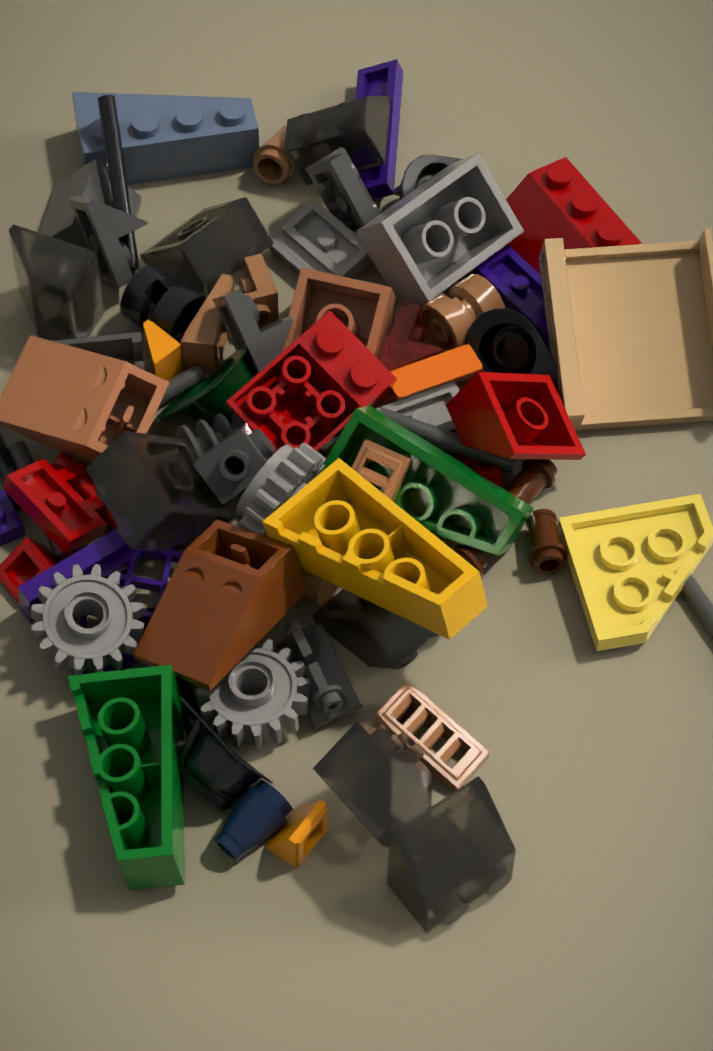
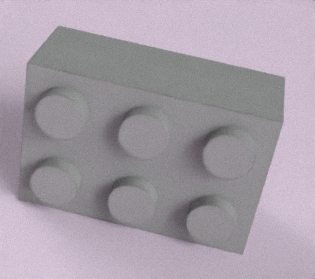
(440, 231)

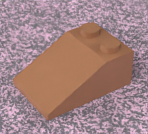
(358, 304)

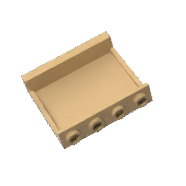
(631, 331)

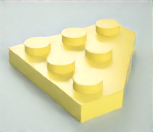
(634, 563)

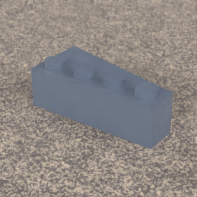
(171, 134)

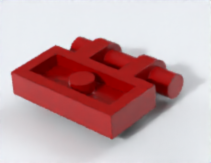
(53, 502)

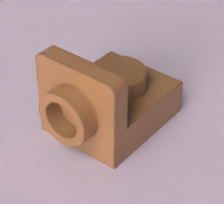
(260, 288)

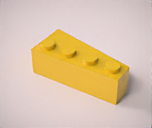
(377, 551)

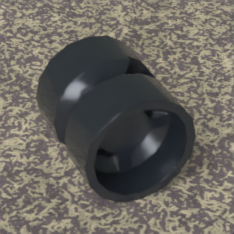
(160, 299)

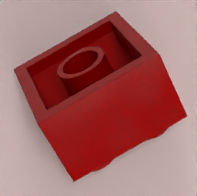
(514, 417)

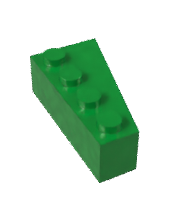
(437, 487)
(134, 751)

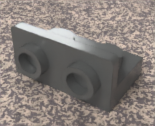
(343, 189)

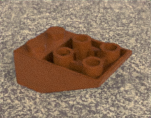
(221, 603)

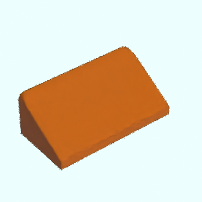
(453, 365)

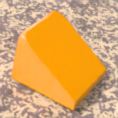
(162, 352)
(301, 833)

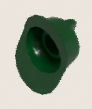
(211, 394)

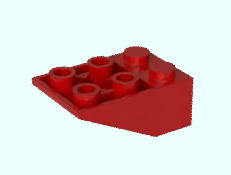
(313, 387)

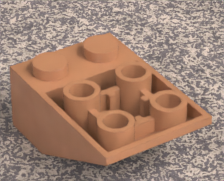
(77, 398)

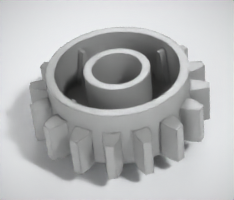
(276, 483)
(87, 595)
(262, 716)

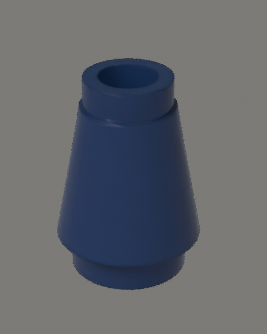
(253, 820)

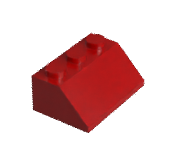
(563, 205)

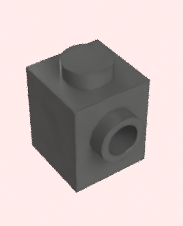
(234, 461)

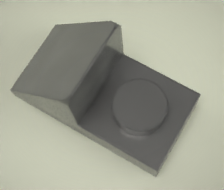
(101, 230)
(240, 320)

